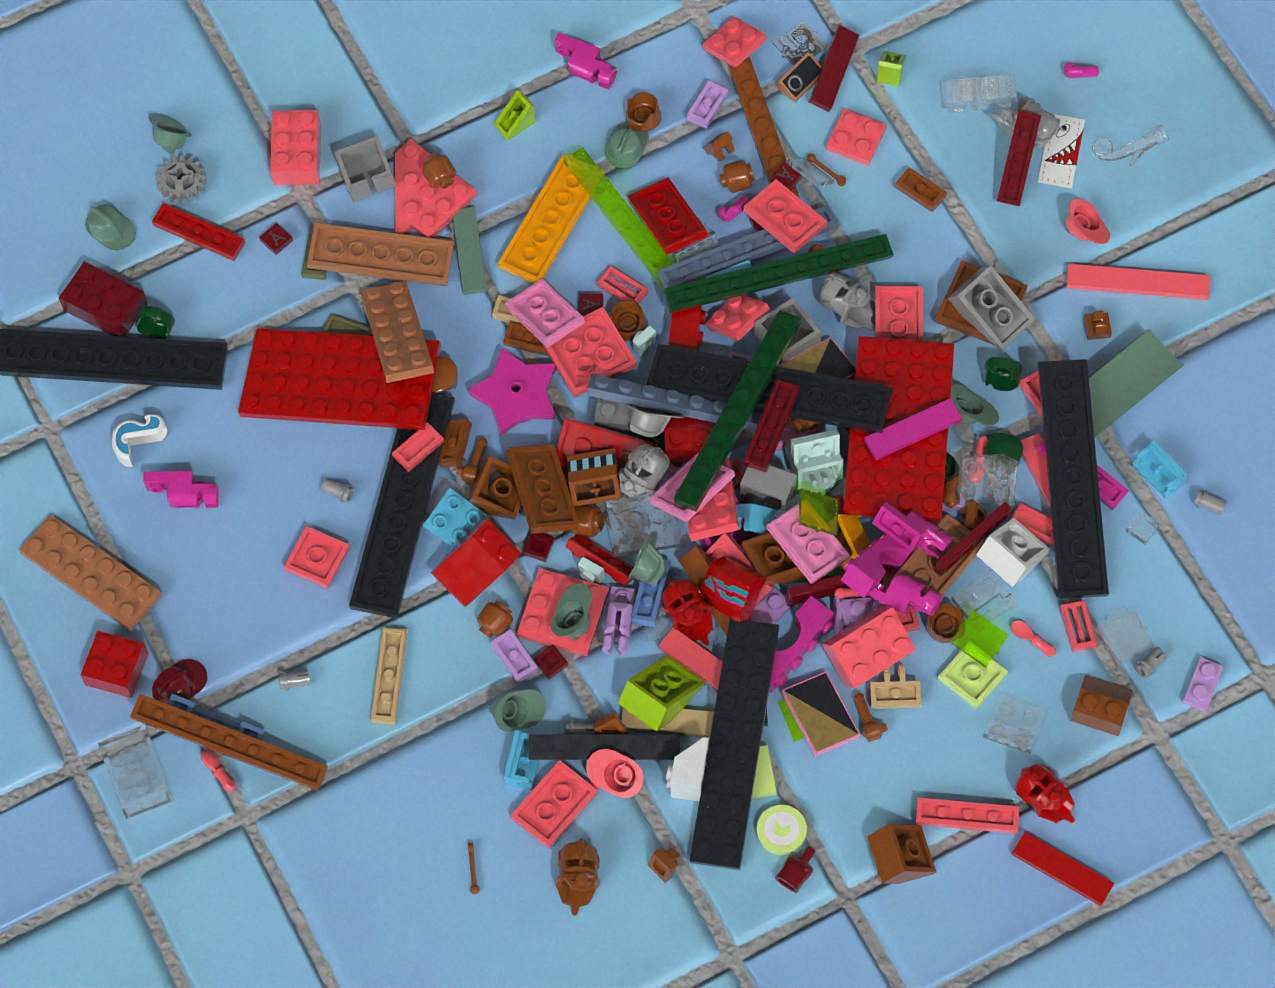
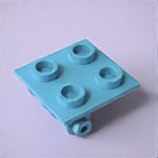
(453, 518)

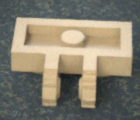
(895, 694)

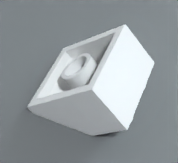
(1012, 552)
(687, 771)

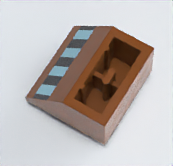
(594, 477)

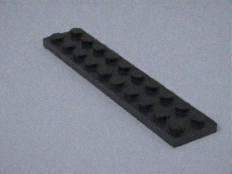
(112, 359)
(820, 397)
(1073, 479)
(398, 522)
(734, 744)

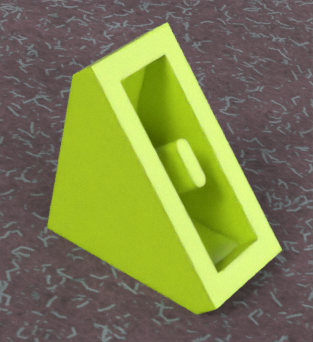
(890, 68)
(516, 116)

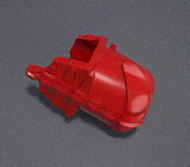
(688, 610)
(1045, 793)

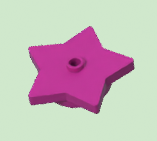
(516, 391)

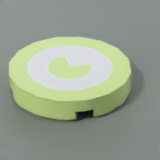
(781, 829)

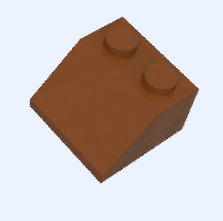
(495, 490)
(1101, 705)
(901, 853)

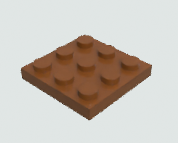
(951, 318)

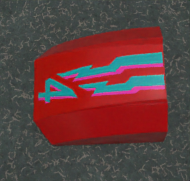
(732, 588)

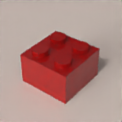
(114, 664)

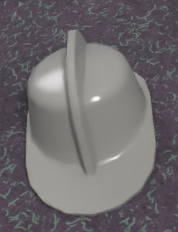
(648, 422)

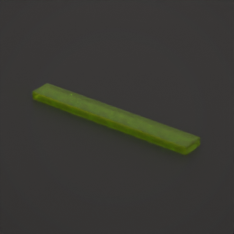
(618, 212)

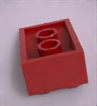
(685, 437)
(475, 562)

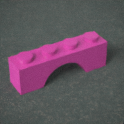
(866, 570)
(812, 621)

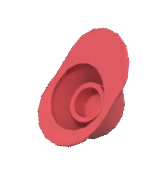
(1086, 223)
(615, 773)

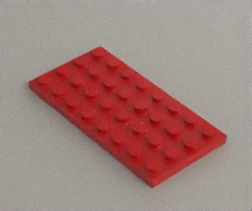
(331, 381)
(915, 474)

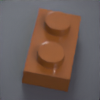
(920, 189)
(455, 443)

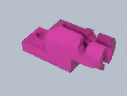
(585, 61)
(182, 489)
(912, 531)
(907, 592)

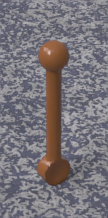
(841, 181)
(474, 889)

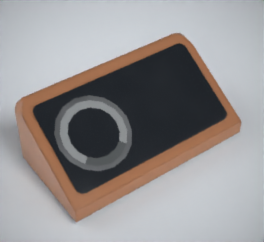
(800, 77)

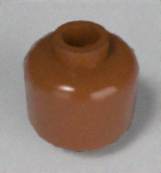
(439, 171)
(737, 176)
(590, 520)
(494, 619)

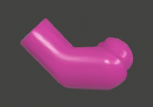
(1074, 71)
(729, 214)

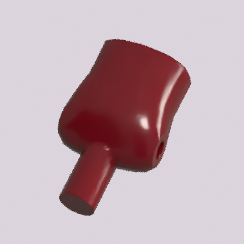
(796, 870)

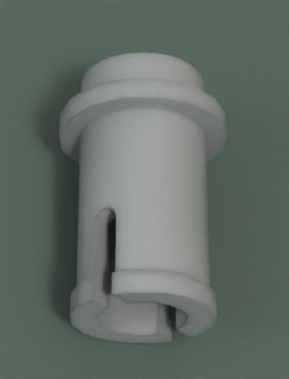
(336, 489)
(1210, 502)
(1150, 663)
(294, 679)
(578, 728)

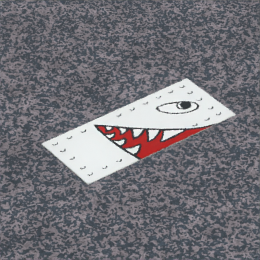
(1062, 153)

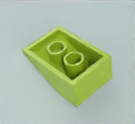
(660, 692)

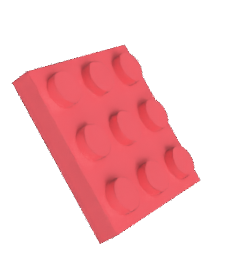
(589, 350)
(542, 606)

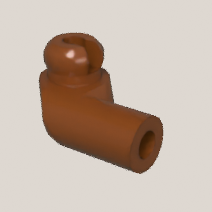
(950, 491)

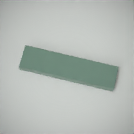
(469, 251)

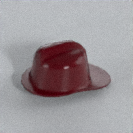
(182, 679)

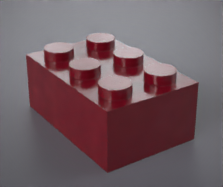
(102, 300)

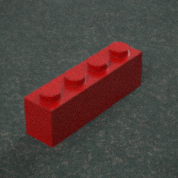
(686, 328)

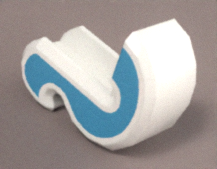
(134, 433)

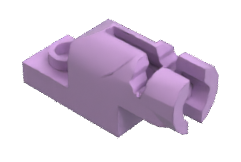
(618, 620)

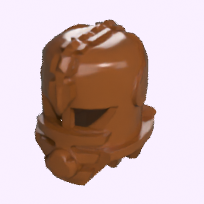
(577, 874)

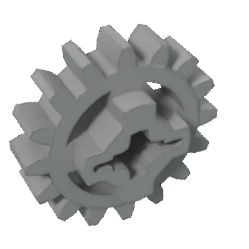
(178, 177)

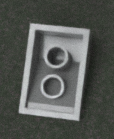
(991, 307)

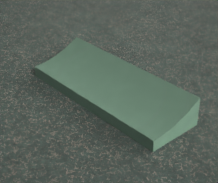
(1129, 378)

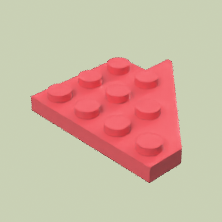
(417, 202)

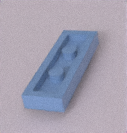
(650, 600)

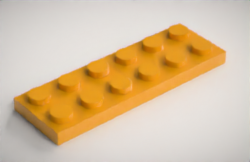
(546, 226)

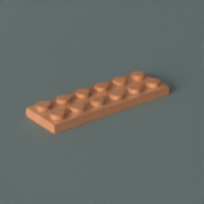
(380, 254)
(396, 331)
(90, 572)

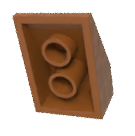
(771, 560)

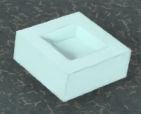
(644, 340)
(591, 571)

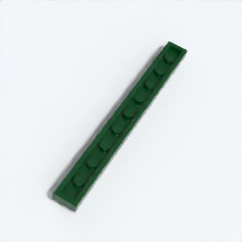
(777, 273)
(737, 411)

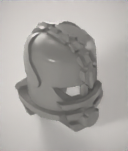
(1048, 123)
(847, 300)
(643, 471)

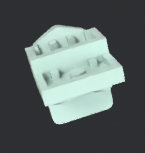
(816, 461)

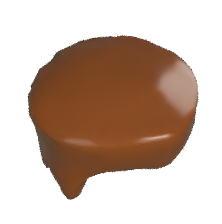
(643, 112)
(628, 318)
(446, 375)
(944, 623)

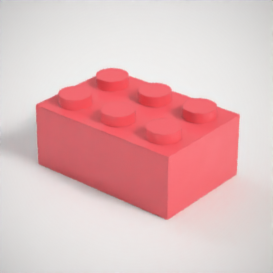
(295, 147)
(868, 646)

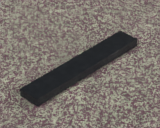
(584, 745)

